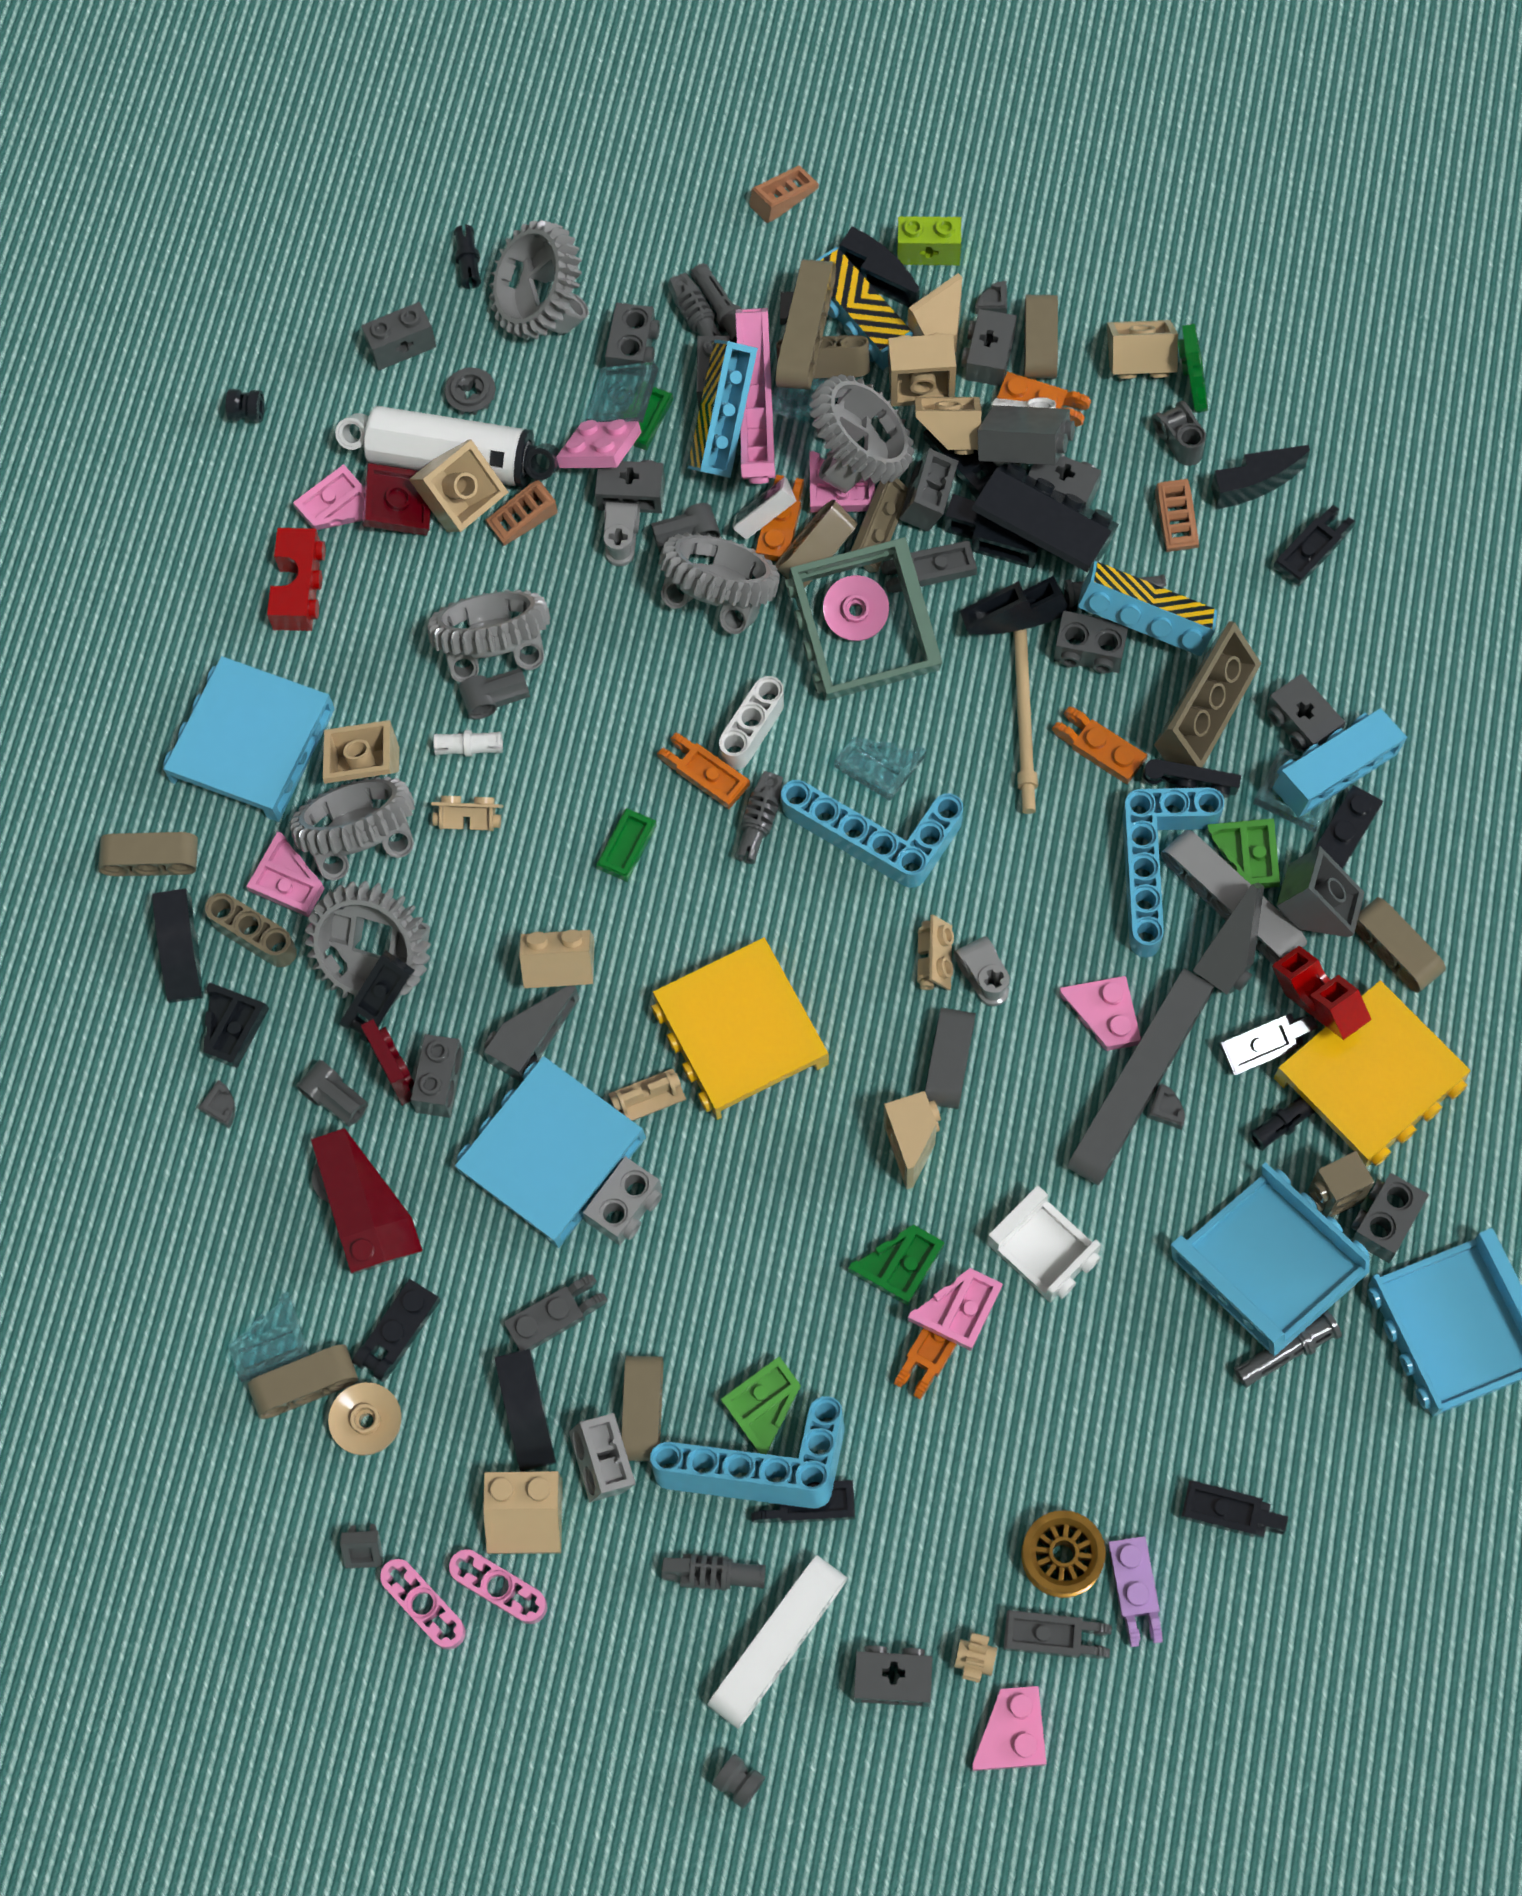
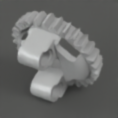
(546, 257)
(847, 423)
(723, 582)
(490, 630)
(354, 823)
(340, 923)

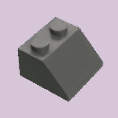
(1320, 895)

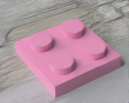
(599, 444)

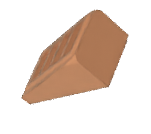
(769, 206)
(1171, 495)
(524, 498)

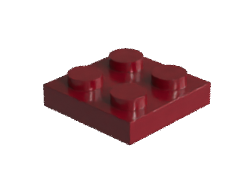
(393, 501)
(389, 1060)

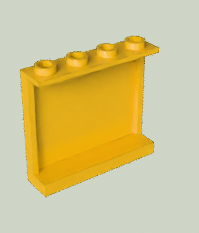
(738, 1026)
(1376, 1078)

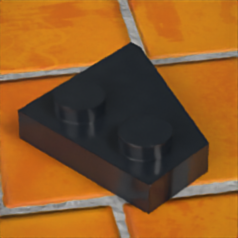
(231, 1024)

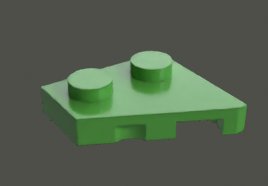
(1249, 849)
(763, 1403)

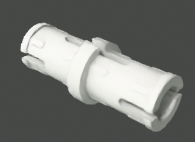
(468, 743)

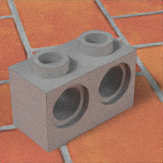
(614, 1197)
(601, 1457)

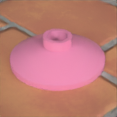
(861, 592)

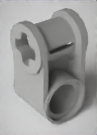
(620, 532)
(982, 966)

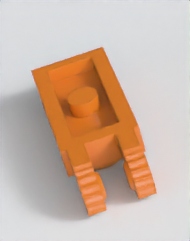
(1023, 389)
(780, 532)
(1101, 746)
(705, 771)
(929, 1353)

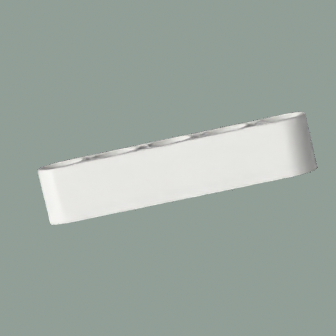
(777, 1642)

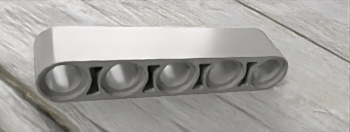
(1223, 890)

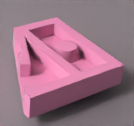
(855, 500)
(333, 501)
(286, 878)
(1105, 1010)
(959, 1309)

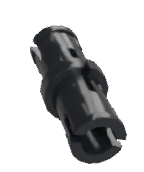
(467, 256)
(1281, 1122)

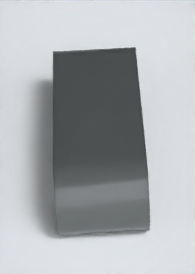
(950, 1057)

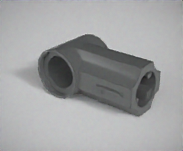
(695, 519)
(485, 694)
(326, 1088)

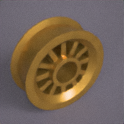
(1083, 1527)

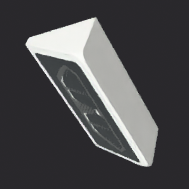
(764, 509)

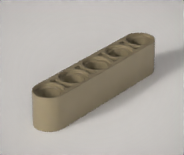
(805, 324)

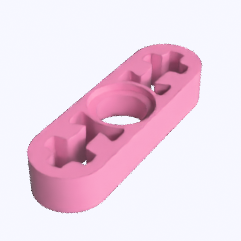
(470, 1580)
(397, 1591)

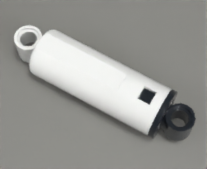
(416, 438)

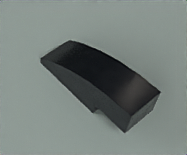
(880, 267)
(1258, 475)
(987, 536)
(1016, 608)
(177, 945)
(525, 1410)

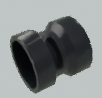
(245, 405)

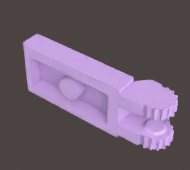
(1135, 1586)

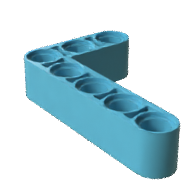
(874, 835)
(1147, 856)
(760, 1467)

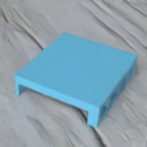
(249, 736)
(549, 1149)
(1273, 1260)
(1455, 1322)

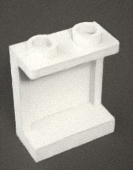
(1044, 1246)

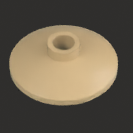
(355, 1404)

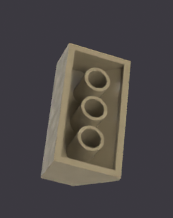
(1209, 699)

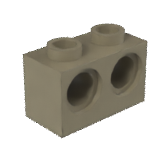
(1340, 1185)

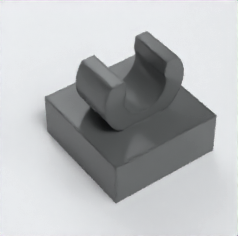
(361, 1548)

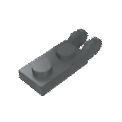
(936, 565)
(553, 1314)
(1052, 1635)

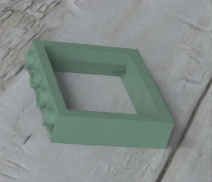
(900, 552)

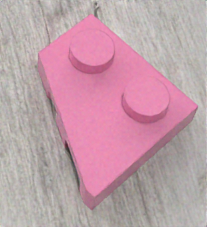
(1013, 1732)

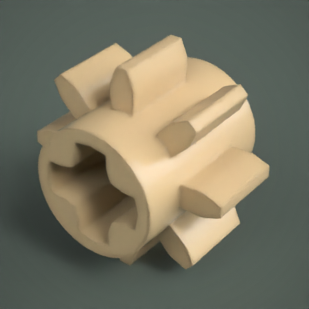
(975, 1657)

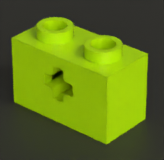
(929, 240)

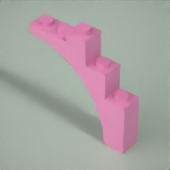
(757, 422)

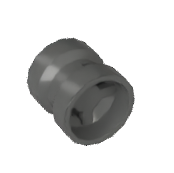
(738, 1780)

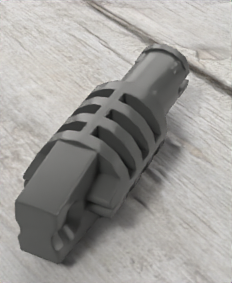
(693, 305)
(759, 815)
(712, 1572)

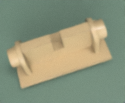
(481, 813)
(937, 940)
(648, 1095)

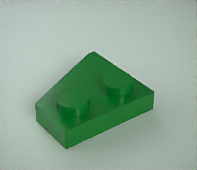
(1192, 365)
(900, 1264)

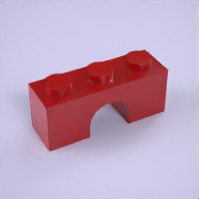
(295, 604)
(1329, 1001)

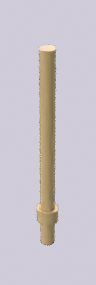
(1027, 777)

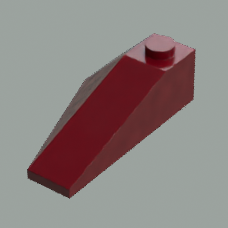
(365, 1209)

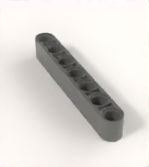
(1140, 1077)

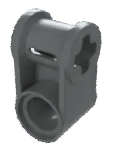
(1177, 430)

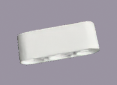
(752, 708)

